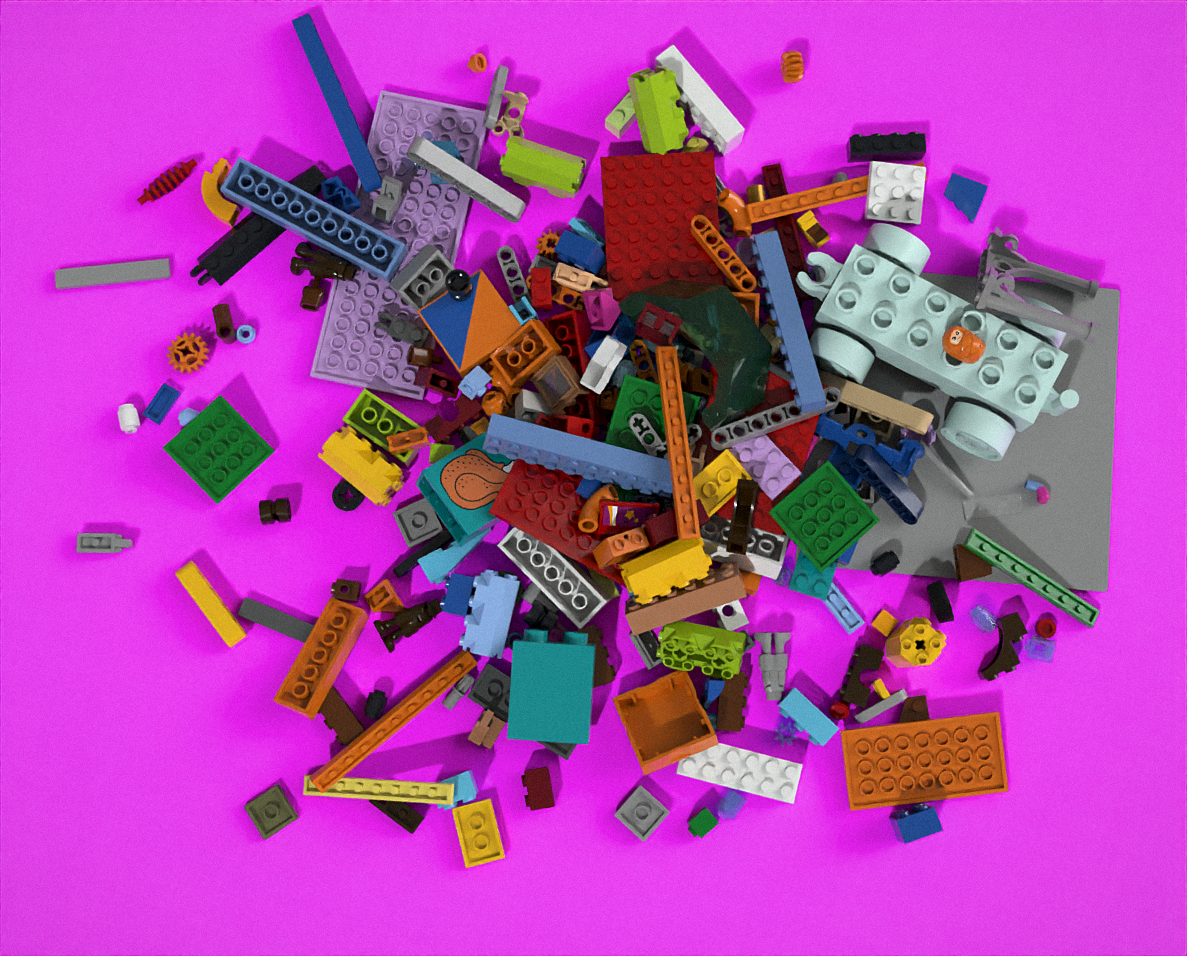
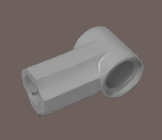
(534, 593)

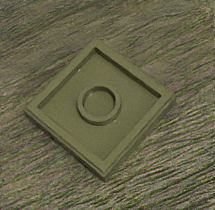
(271, 812)

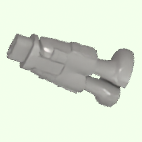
(773, 665)

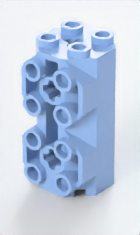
(490, 614)

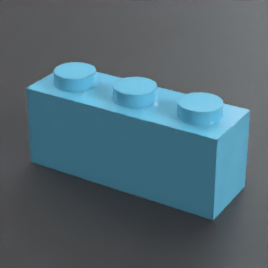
(807, 717)

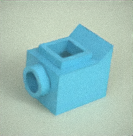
(521, 305)

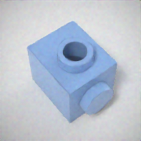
(475, 383)

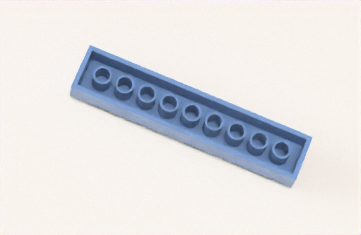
(314, 220)
(578, 456)

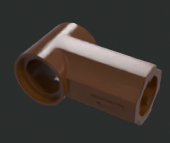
(224, 322)

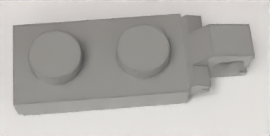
(101, 543)

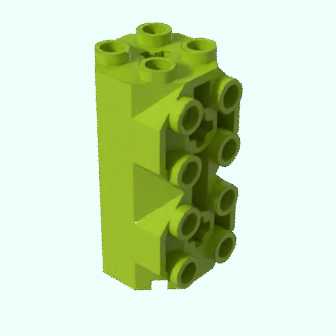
(656, 111)
(542, 167)
(711, 648)

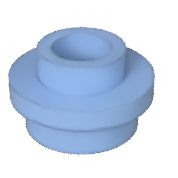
(240, 332)

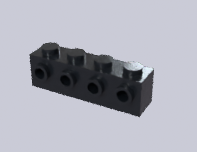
(886, 147)

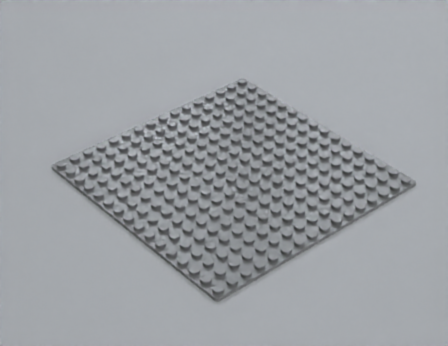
(1064, 453)

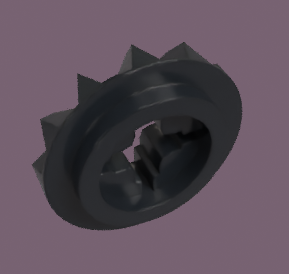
(340, 502)

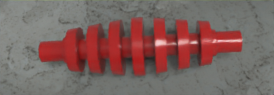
(167, 182)

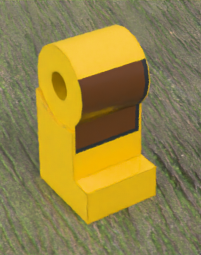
(812, 230)

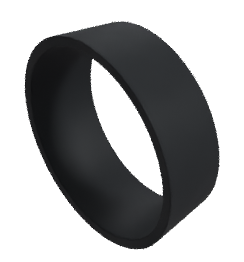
(940, 602)

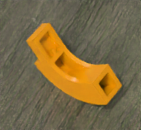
(210, 187)

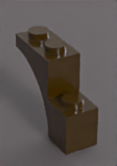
(742, 516)
(1009, 629)

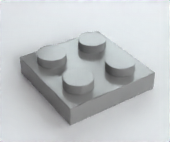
(417, 522)
(641, 813)

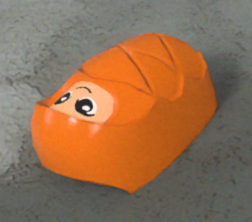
(963, 344)

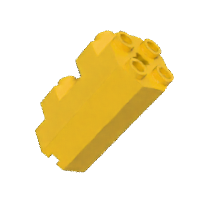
(362, 466)
(665, 567)
(914, 643)

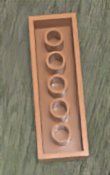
(718, 588)

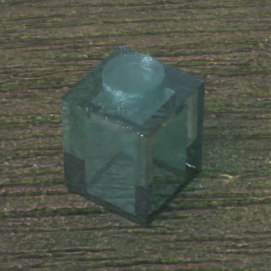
(730, 804)

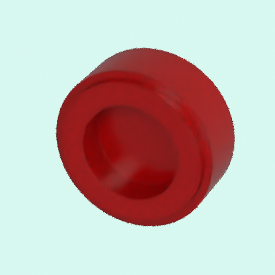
(1045, 628)
(839, 709)

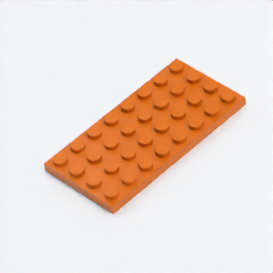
(924, 760)

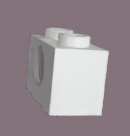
(734, 621)

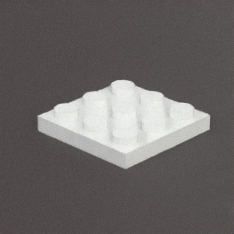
(895, 192)

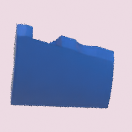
(339, 195)
(965, 195)
(713, 688)

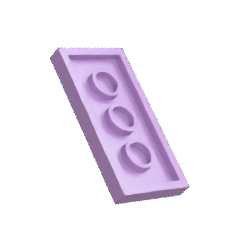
(764, 463)

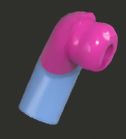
(1043, 494)

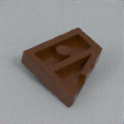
(914, 709)

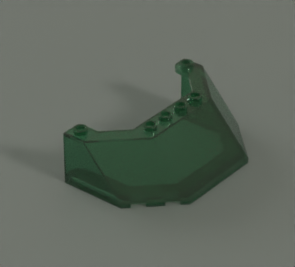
(724, 336)

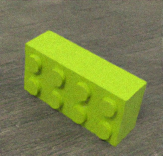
(377, 420)

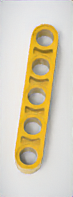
(211, 604)

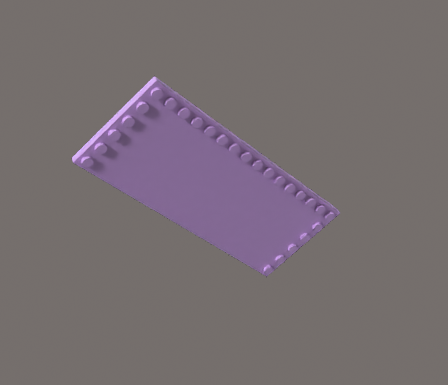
(431, 214)

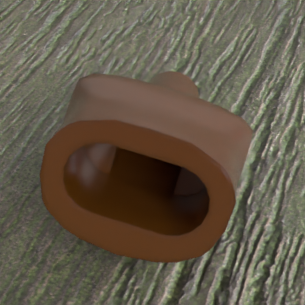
(312, 296)
(422, 357)

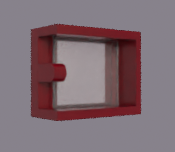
(657, 325)

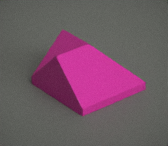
(601, 308)

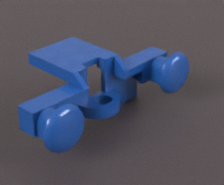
(900, 462)

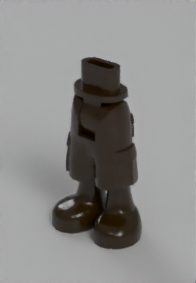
(324, 264)
(409, 620)

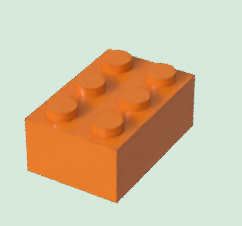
(525, 353)

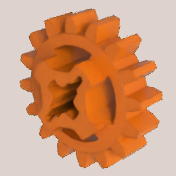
(189, 344)

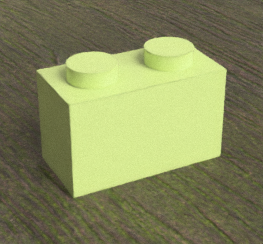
(621, 117)

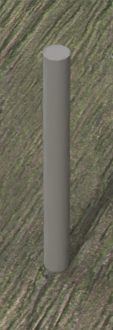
(946, 470)

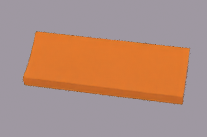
(321, 658)

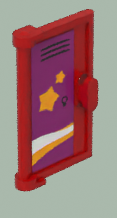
(624, 515)

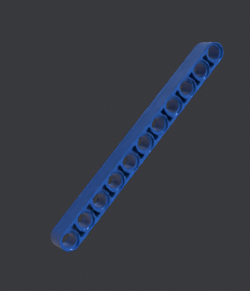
(337, 103)

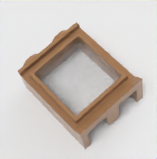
(558, 384)

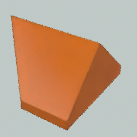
(384, 598)

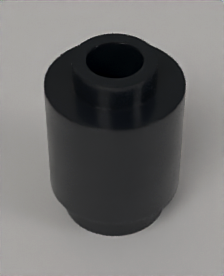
(884, 563)
(375, 704)

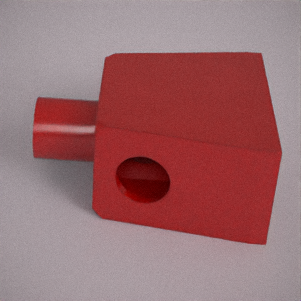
(574, 425)

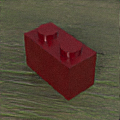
(437, 382)
(538, 788)

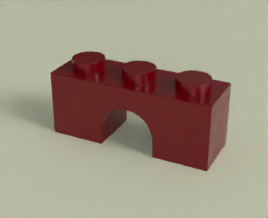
(442, 430)

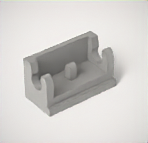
(647, 648)

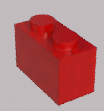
(541, 289)

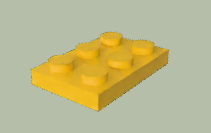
(718, 481)
(478, 833)

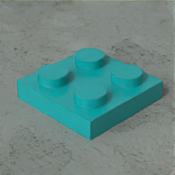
(809, 581)

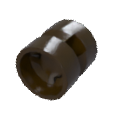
(275, 511)

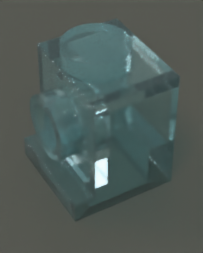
(1045, 654)

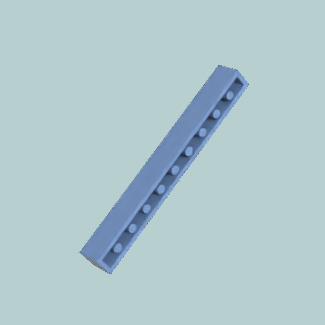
(789, 322)

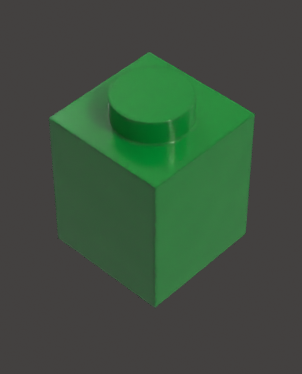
(702, 823)

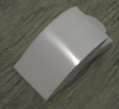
(389, 200)

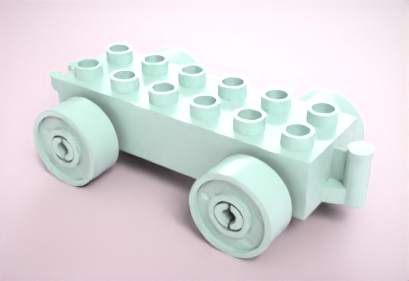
(888, 311)

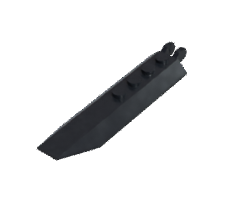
(248, 237)

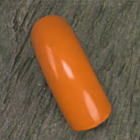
(736, 208)
(500, 383)
(589, 513)

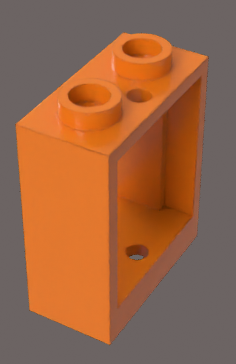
(618, 549)

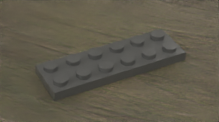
(493, 693)

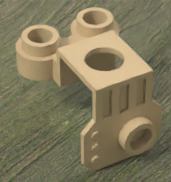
(509, 124)

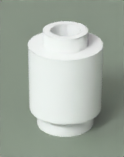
(128, 418)

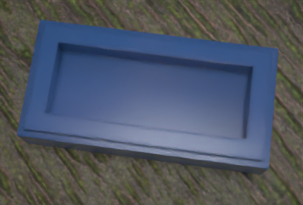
(161, 403)

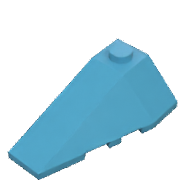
(443, 562)

